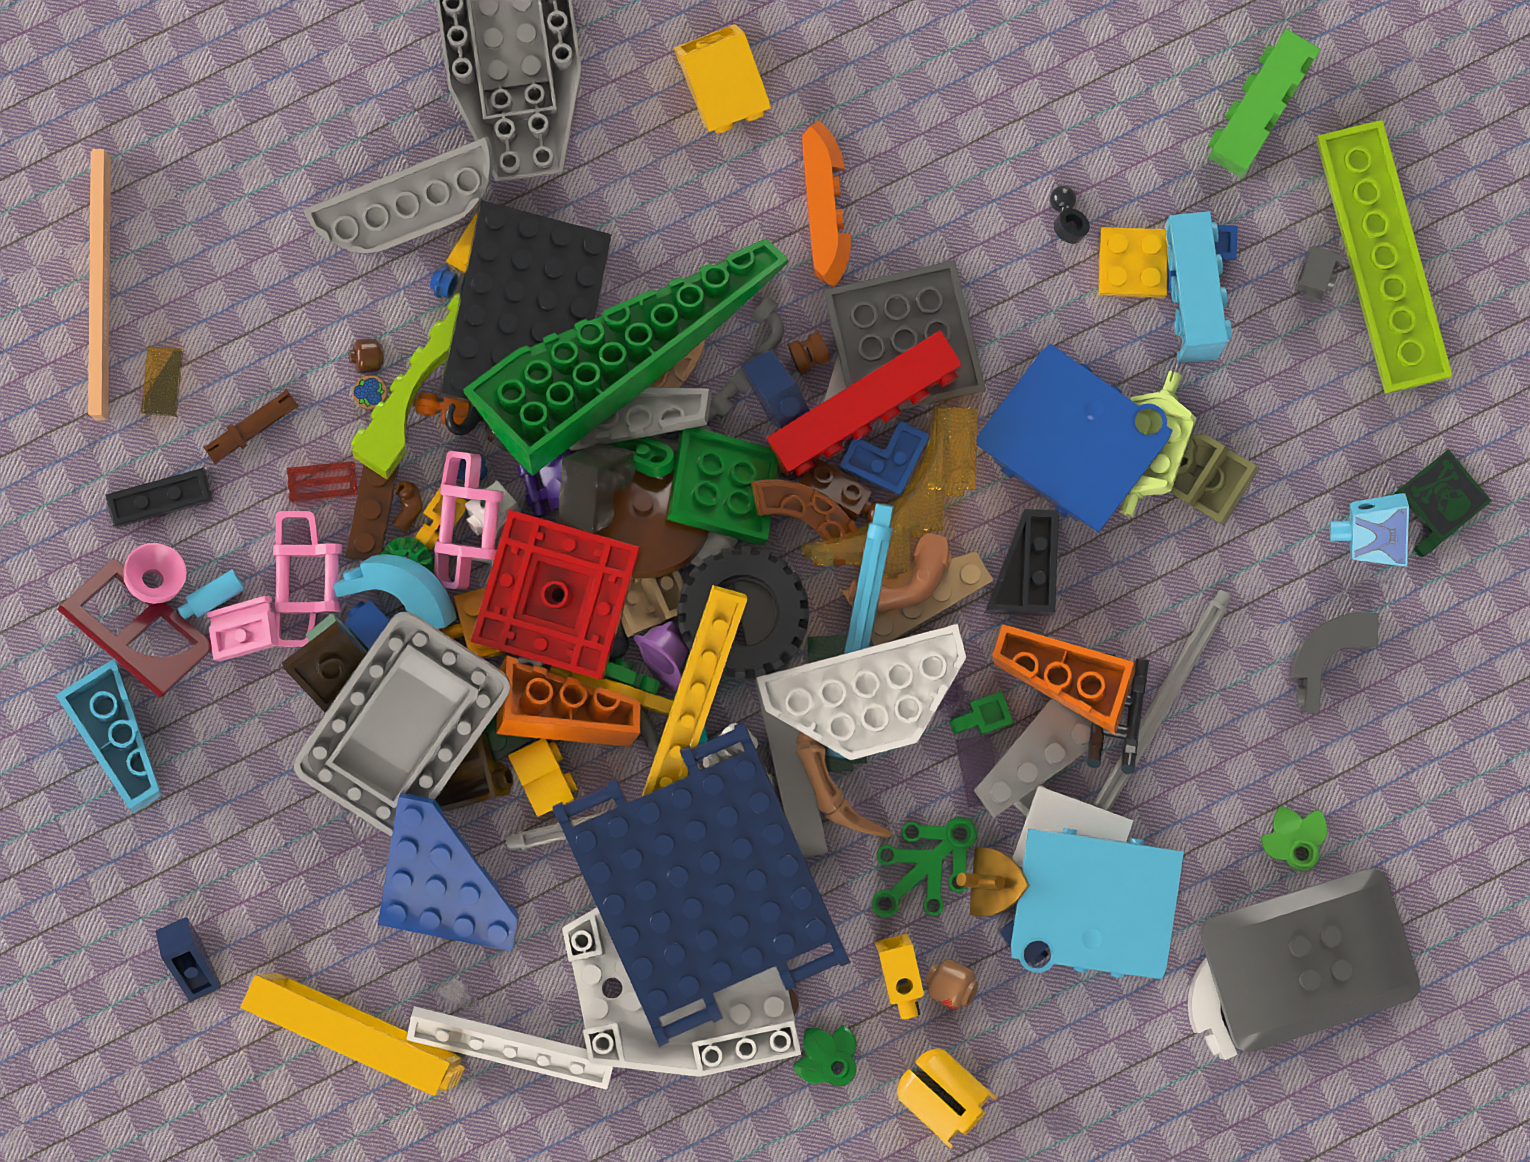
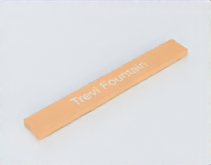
(99, 285)

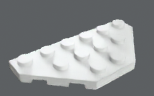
(868, 696)

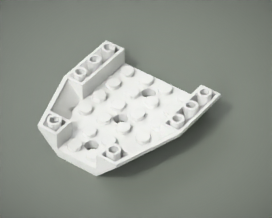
(754, 1027)

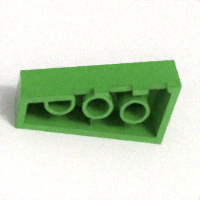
(1263, 102)

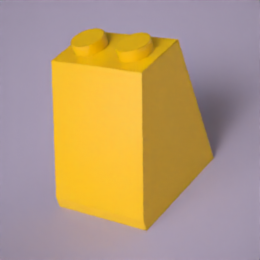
(723, 78)

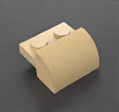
(651, 602)

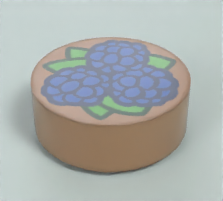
(369, 392)

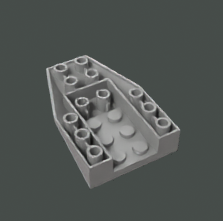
(514, 78)

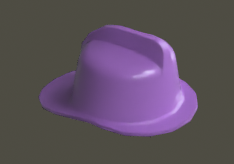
(664, 653)

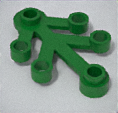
(928, 863)

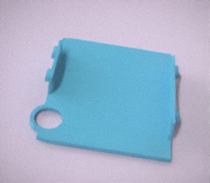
(1097, 903)

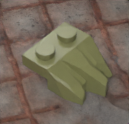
(1212, 477)

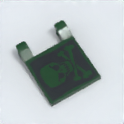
(1443, 499)

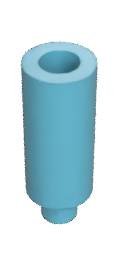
(212, 595)

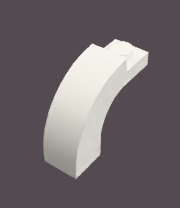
(1206, 1013)

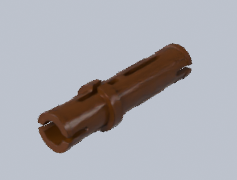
(250, 427)

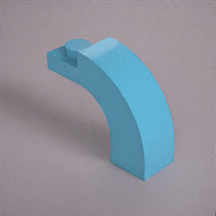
(407, 581)

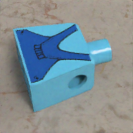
(1376, 530)

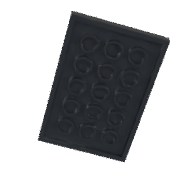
(519, 286)

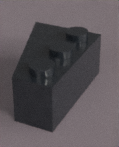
(1029, 568)

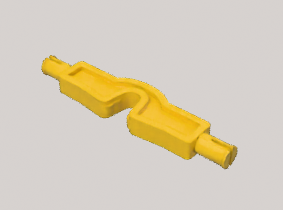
(647, 700)

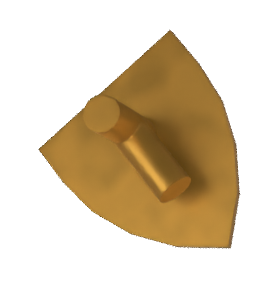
(994, 883)

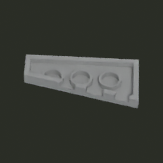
(1038, 753)

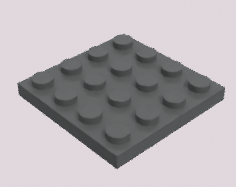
(894, 313)

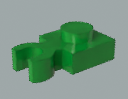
(622, 672)

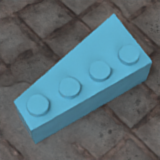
(1197, 287)
(109, 726)

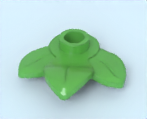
(1295, 832)

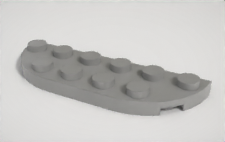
(407, 201)

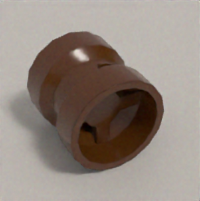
(817, 351)

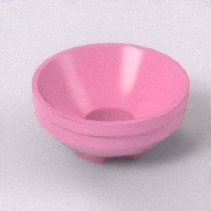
(154, 559)

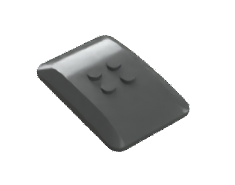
(1309, 960)

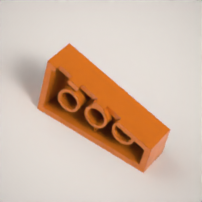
(1070, 674)
(564, 709)

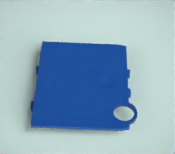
(1072, 438)

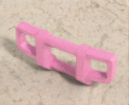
(470, 490)
(283, 553)

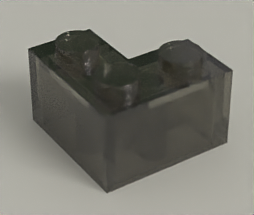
(589, 485)

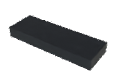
(159, 498)

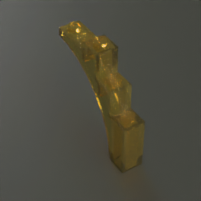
(946, 467)

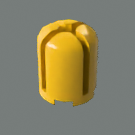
(956, 1082)

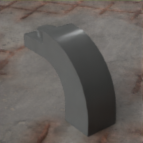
(1339, 633)

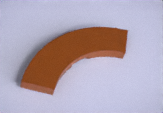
(805, 504)

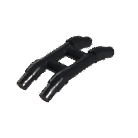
(1127, 732)

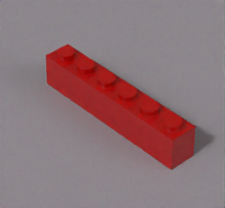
(865, 403)

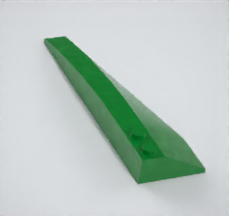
(574, 381)

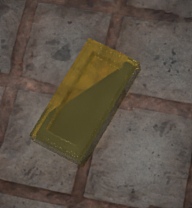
(162, 381)

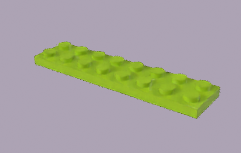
(1383, 257)

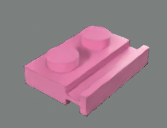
(242, 629)

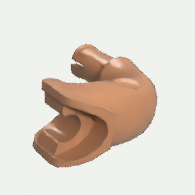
(931, 560)

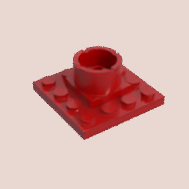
(521, 599)

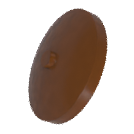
(643, 522)

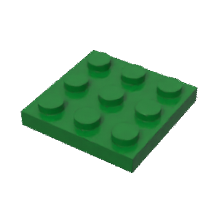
(715, 485)

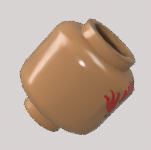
(951, 984)

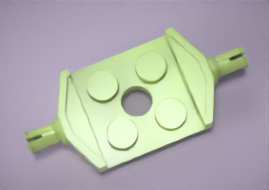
(1163, 470)

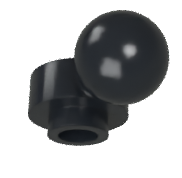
(1071, 223)

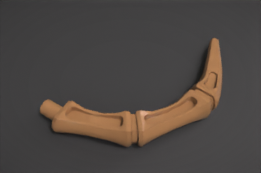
(827, 794)

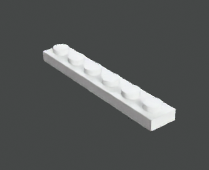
(506, 1047)

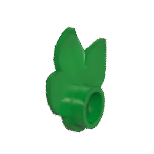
(824, 1052)

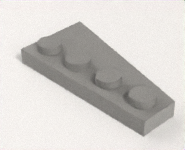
(652, 413)

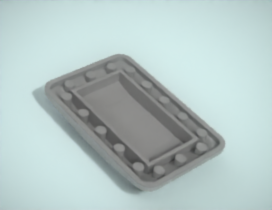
(401, 721)

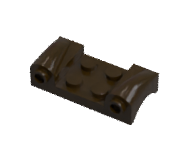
(476, 778)

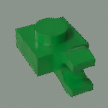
(987, 714)

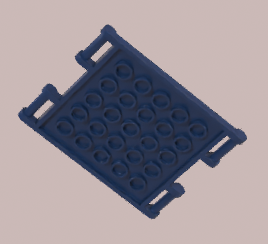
(701, 884)

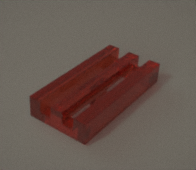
(293, 484)

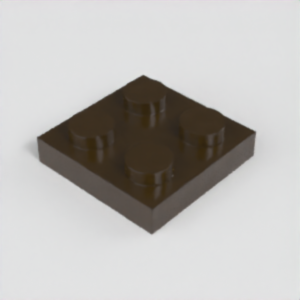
(325, 664)

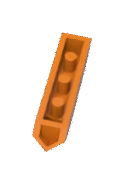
(828, 246)

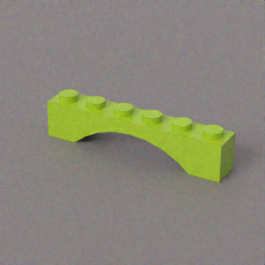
(384, 440)

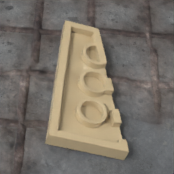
(961, 580)

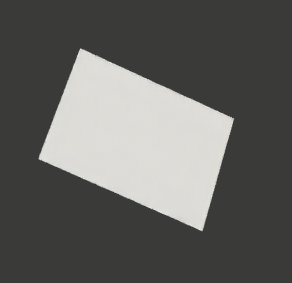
(1056, 811)

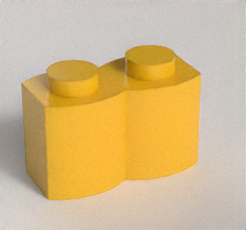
(542, 775)

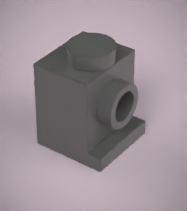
(1318, 273)

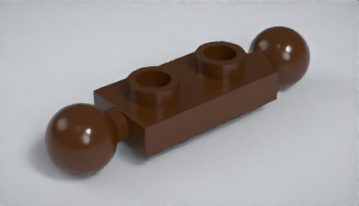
(846, 491)

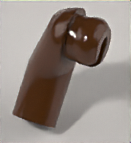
(411, 505)

